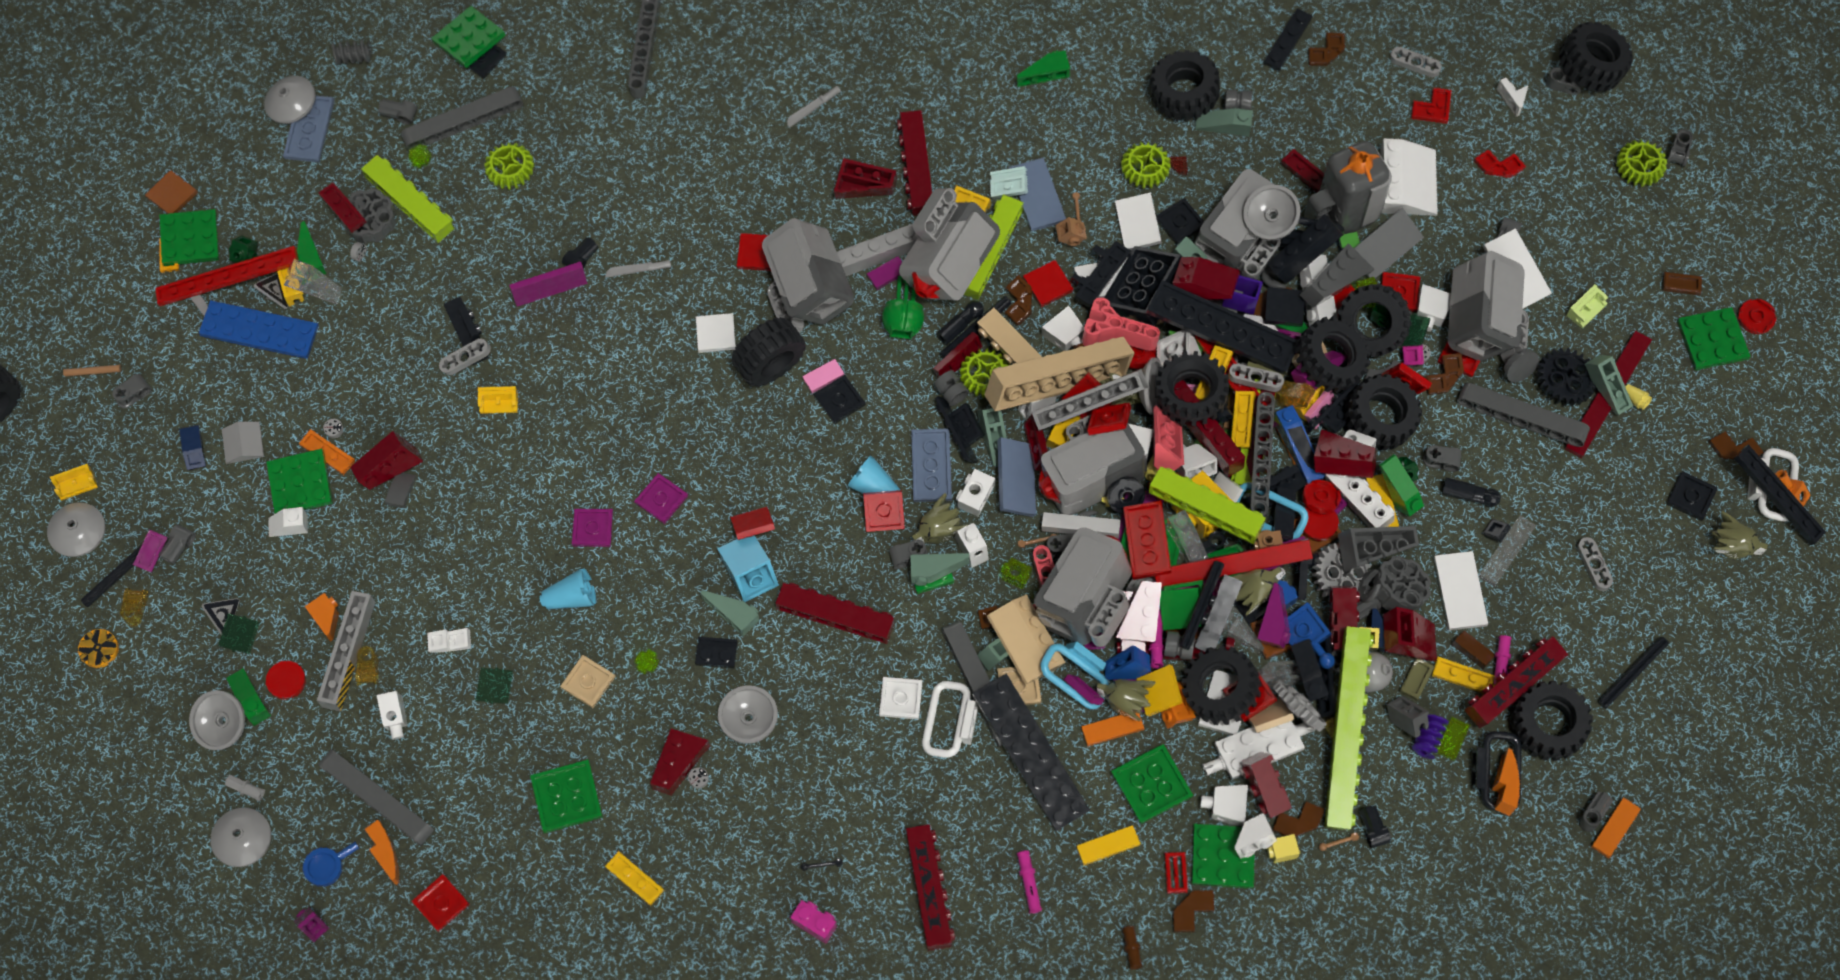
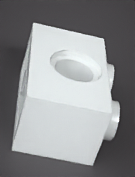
(975, 503)

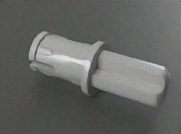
(244, 787)

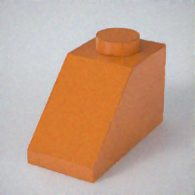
(325, 614)

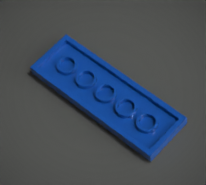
(258, 329)

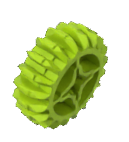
(505, 160)
(1634, 169)
(1153, 172)
(974, 381)

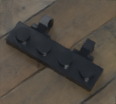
(1109, 263)

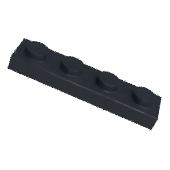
(1288, 40)

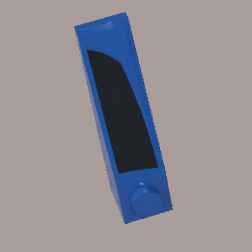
(1297, 441)

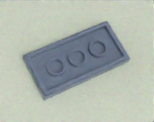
(309, 133)
(1041, 202)
(931, 464)
(1016, 478)

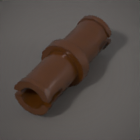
(1132, 947)

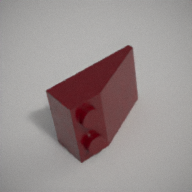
(1206, 278)

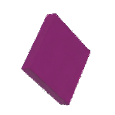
(661, 498)
(592, 527)

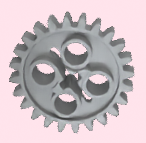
(1330, 561)
(1299, 705)

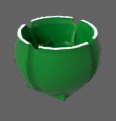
(902, 318)

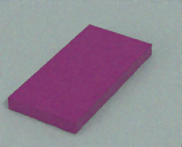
(548, 284)

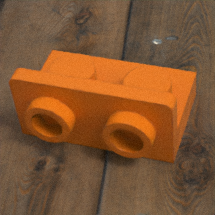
(1178, 713)

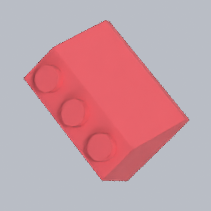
(1166, 441)

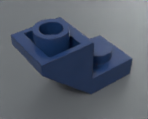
(192, 447)

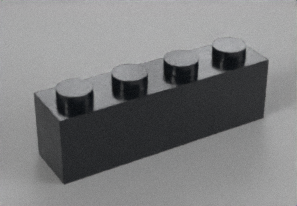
(1305, 248)

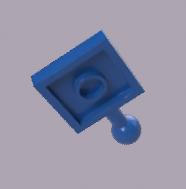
(1306, 625)

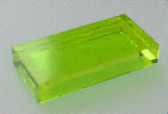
(1453, 738)

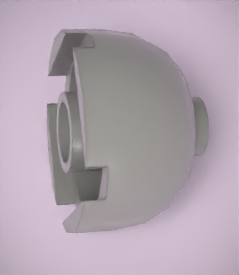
(1379, 671)

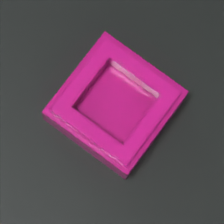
(1413, 355)

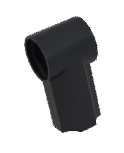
(580, 253)
(1208, 546)
(1375, 832)

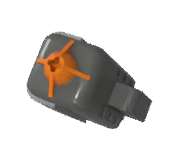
(1352, 188)

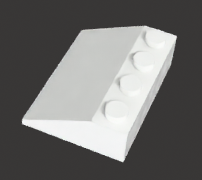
(1413, 177)

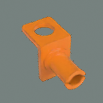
(1794, 486)

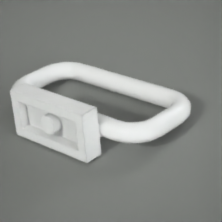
(1755, 492)
(965, 723)

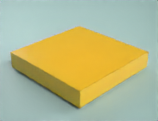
(1164, 692)

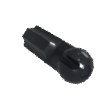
(959, 323)
(1470, 492)

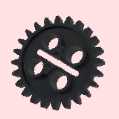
(1565, 376)

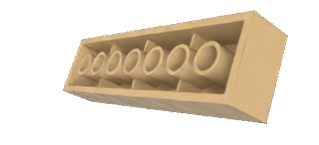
(1056, 373)

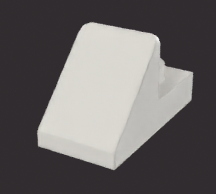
(1512, 97)

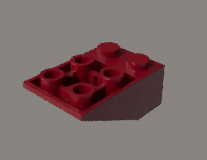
(1409, 634)

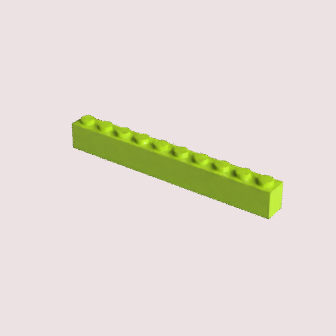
(1347, 728)

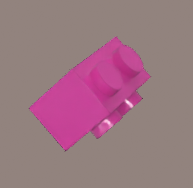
(813, 921)

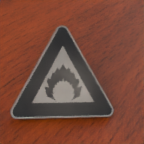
(272, 289)
(219, 611)

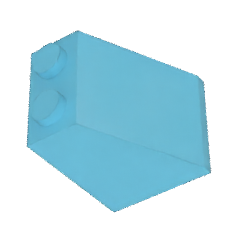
(748, 567)

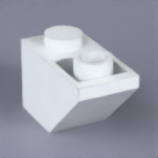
(1254, 836)

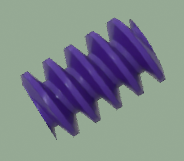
(1427, 740)

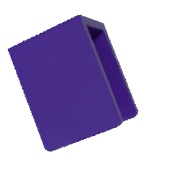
(1248, 300)

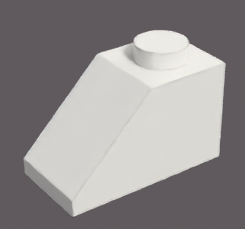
(288, 522)

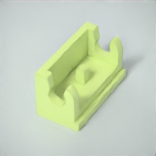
(1588, 306)

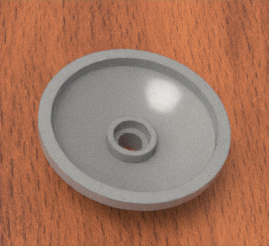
(289, 99)
(1268, 201)
(1147, 395)
(80, 538)
(746, 702)
(207, 720)
(246, 847)

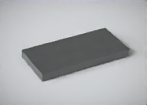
(1389, 242)

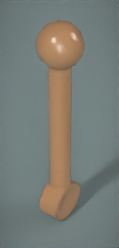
(1076, 196)
(1021, 544)
(1354, 837)

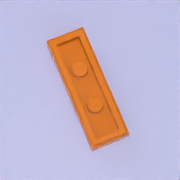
(334, 456)
(1110, 729)
(1616, 828)

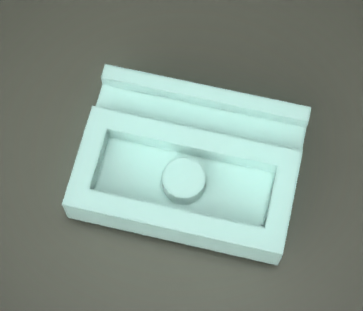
(1008, 182)

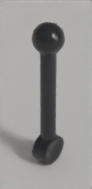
(838, 862)

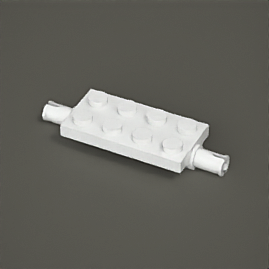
(1278, 741)

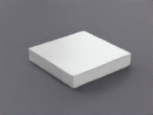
(715, 333)
(900, 698)

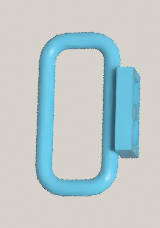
(1286, 502)
(1084, 659)

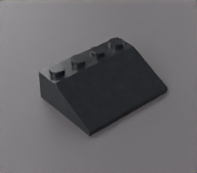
(1139, 281)

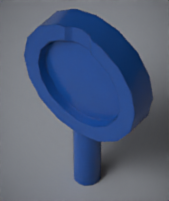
(324, 865)

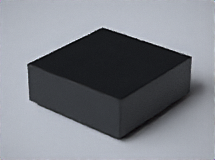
(1496, 530)

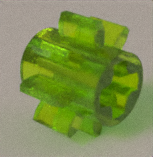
(419, 156)
(646, 661)

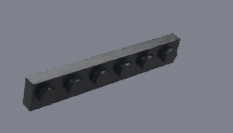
(1779, 495)

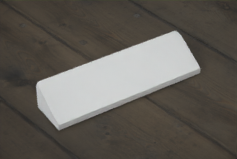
(1071, 523)

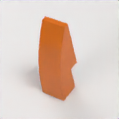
(1507, 784)
(384, 850)

